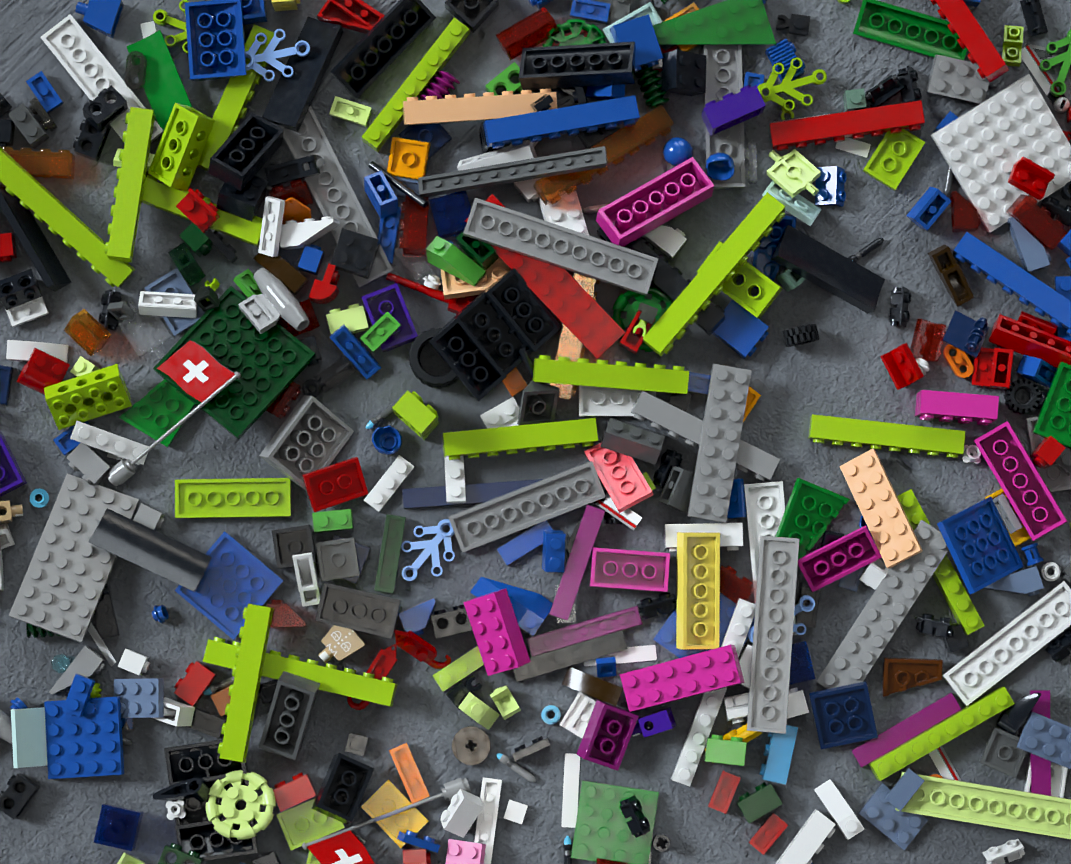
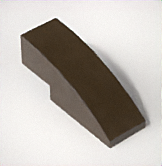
(283, 271)
(951, 275)
(592, 686)

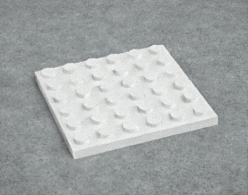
(993, 138)

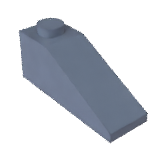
(1030, 251)
(1019, 582)

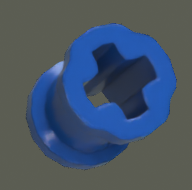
(1031, 560)

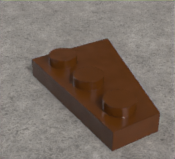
(906, 673)

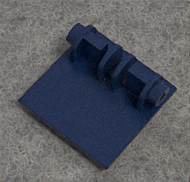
(966, 333)

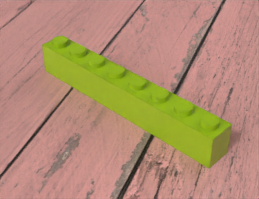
(416, 82)
(234, 100)
(130, 184)
(166, 199)
(610, 376)
(887, 435)
(520, 437)
(945, 574)
(246, 683)
(941, 733)

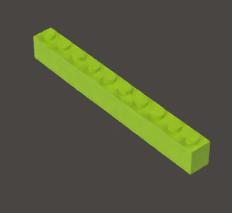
(61, 220)
(714, 274)
(331, 679)

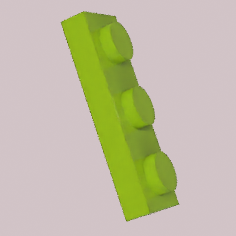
(459, 669)

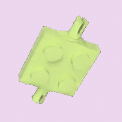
(793, 173)

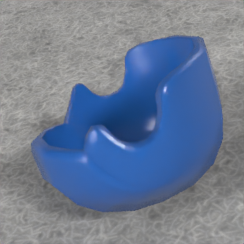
(677, 151)
(720, 166)
(387, 440)

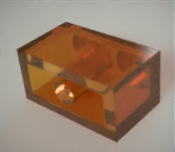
(87, 332)

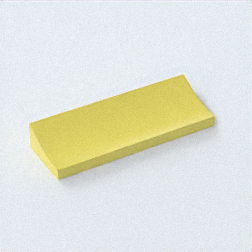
(698, 590)

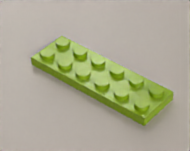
(232, 498)

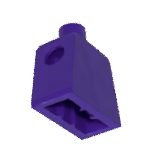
(661, 720)

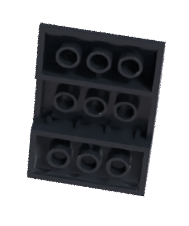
(489, 332)
(194, 830)

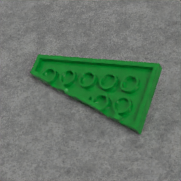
(159, 412)
(809, 514)

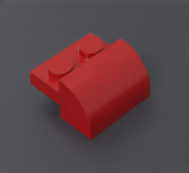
(325, 291)
(993, 368)
(42, 371)

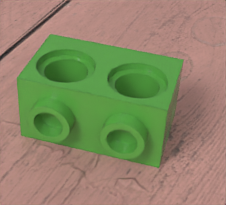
(503, 80)

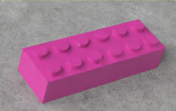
(655, 203)
(1020, 481)
(682, 678)

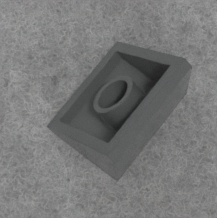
(538, 403)

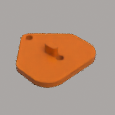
(295, 211)

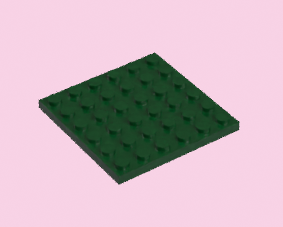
(264, 360)

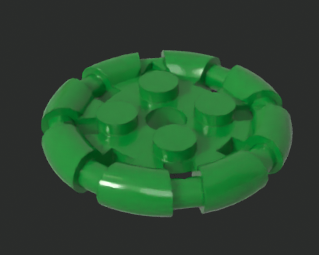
(575, 38)
(622, 305)

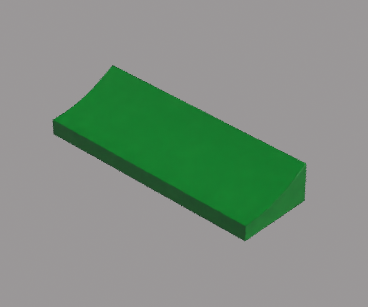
(907, 29)
(162, 79)

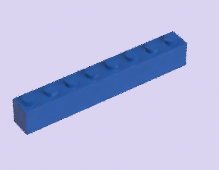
(561, 121)
(1014, 280)

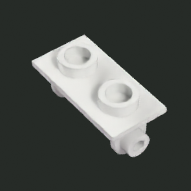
(1011, 849)

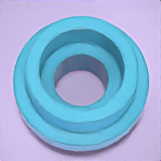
(45, 498)
(551, 708)

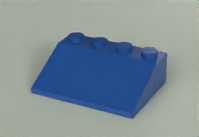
(215, 39)

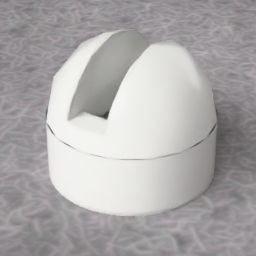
(1057, 103)

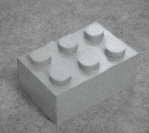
(957, 80)

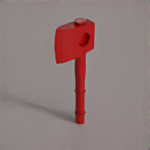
(454, 305)

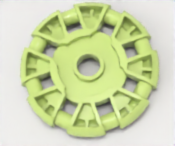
(235, 794)

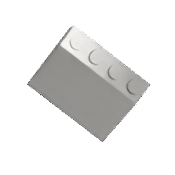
(306, 440)

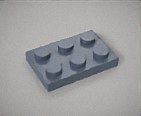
(175, 283)
(140, 697)
(1046, 739)
(896, 825)

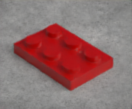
(335, 484)

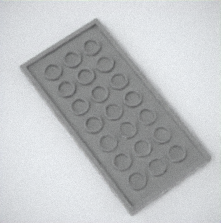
(66, 569)

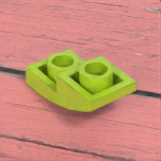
(1012, 45)

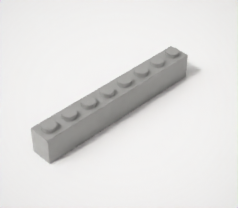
(689, 428)

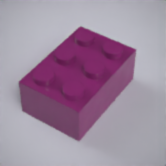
(607, 735)

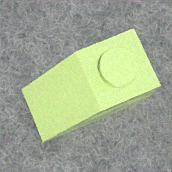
(478, 711)

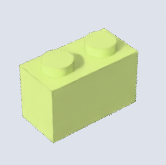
(353, 318)

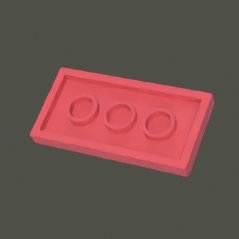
(619, 477)

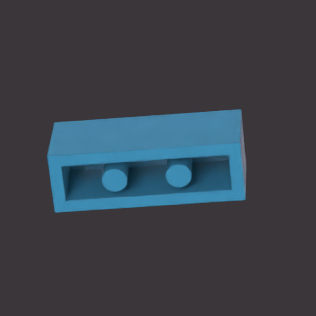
(778, 755)

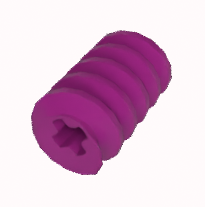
(441, 87)

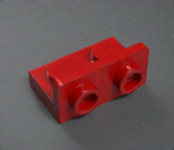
(1030, 177)
(197, 210)
(902, 366)

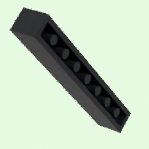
(671, 284)

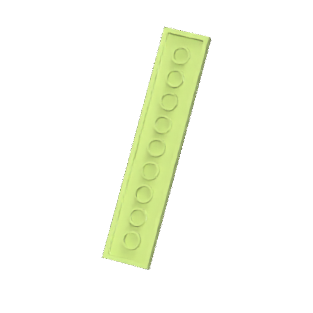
(991, 806)

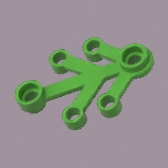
(1065, 58)

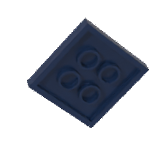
(843, 715)

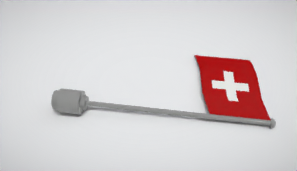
(199, 377)
(346, 848)

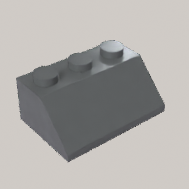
(633, 440)

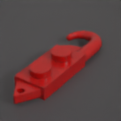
(419, 649)
(380, 668)

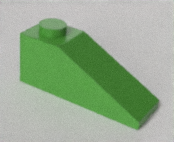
(453, 261)

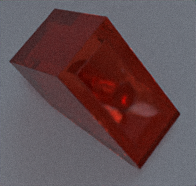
(963, 214)
(284, 615)

